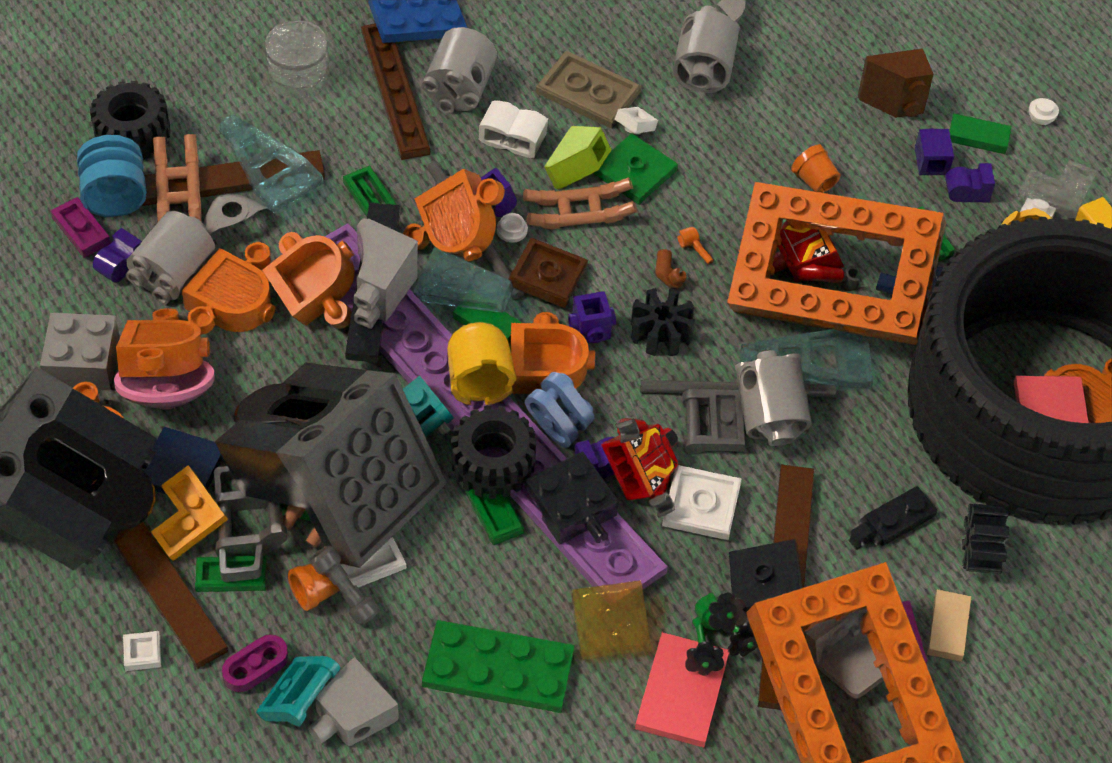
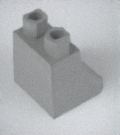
(385, 272)

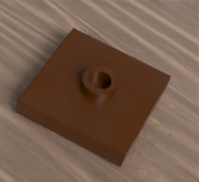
(548, 272)

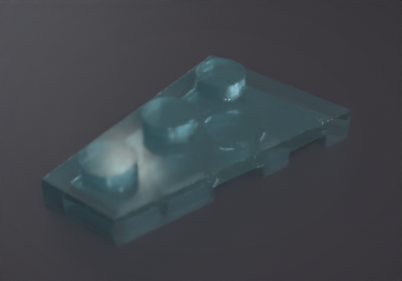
(461, 284)

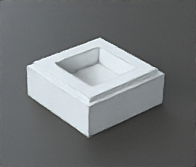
(142, 651)

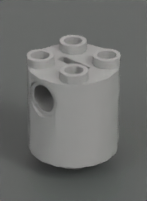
(706, 50)
(459, 70)
(170, 256)
(773, 397)

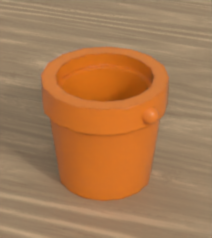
(816, 169)
(309, 586)

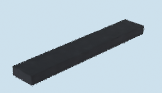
(362, 342)

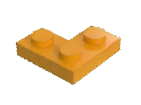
(196, 514)

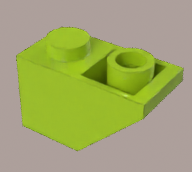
(577, 155)

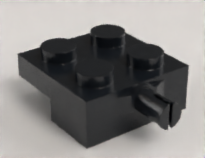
(573, 499)

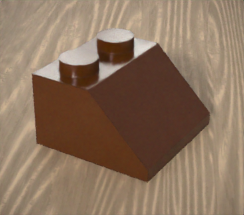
(897, 82)

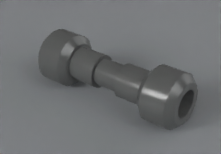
(361, 607)

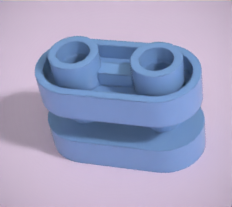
(560, 409)

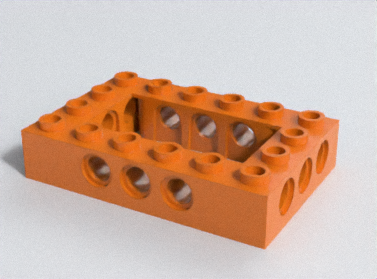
(893, 319)
(798, 687)

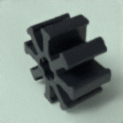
(662, 322)
(985, 538)

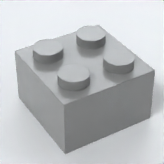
(81, 349)

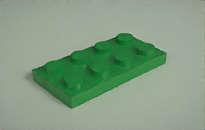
(498, 666)

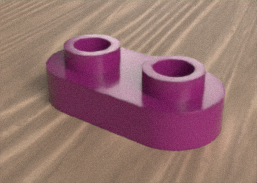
(253, 663)

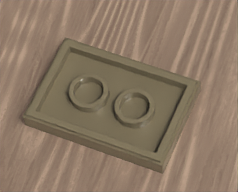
(588, 89)

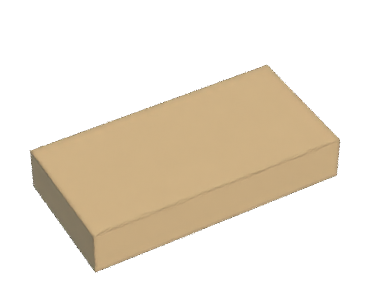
(949, 625)

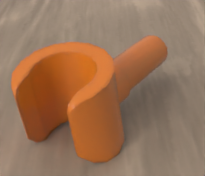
(690, 237)

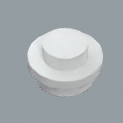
(1043, 111)
(512, 228)

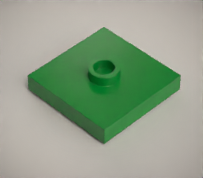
(640, 163)

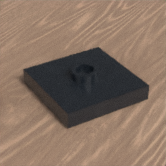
(765, 571)

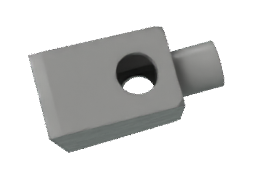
(352, 706)

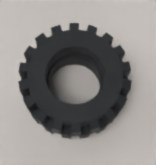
(134, 103)
(493, 429)

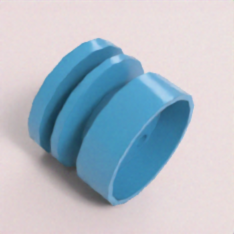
(111, 176)

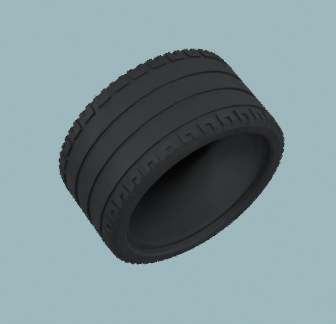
(968, 425)

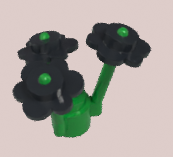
(718, 614)

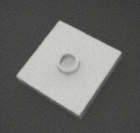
(702, 502)

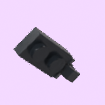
(893, 519)

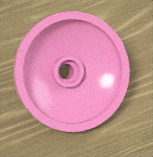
(166, 391)

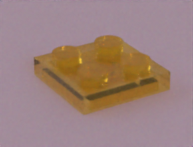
(610, 620)

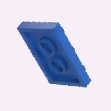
(415, 19)

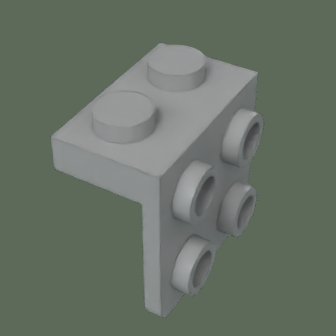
(844, 654)

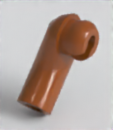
(664, 271)

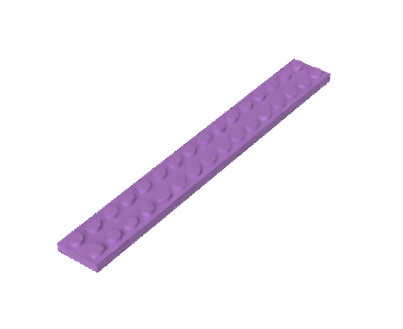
(418, 346)

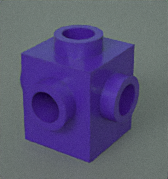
(592, 316)

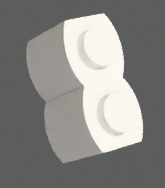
(513, 129)

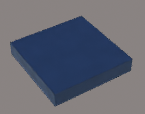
(178, 450)

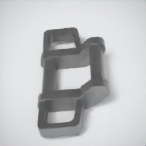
(248, 545)

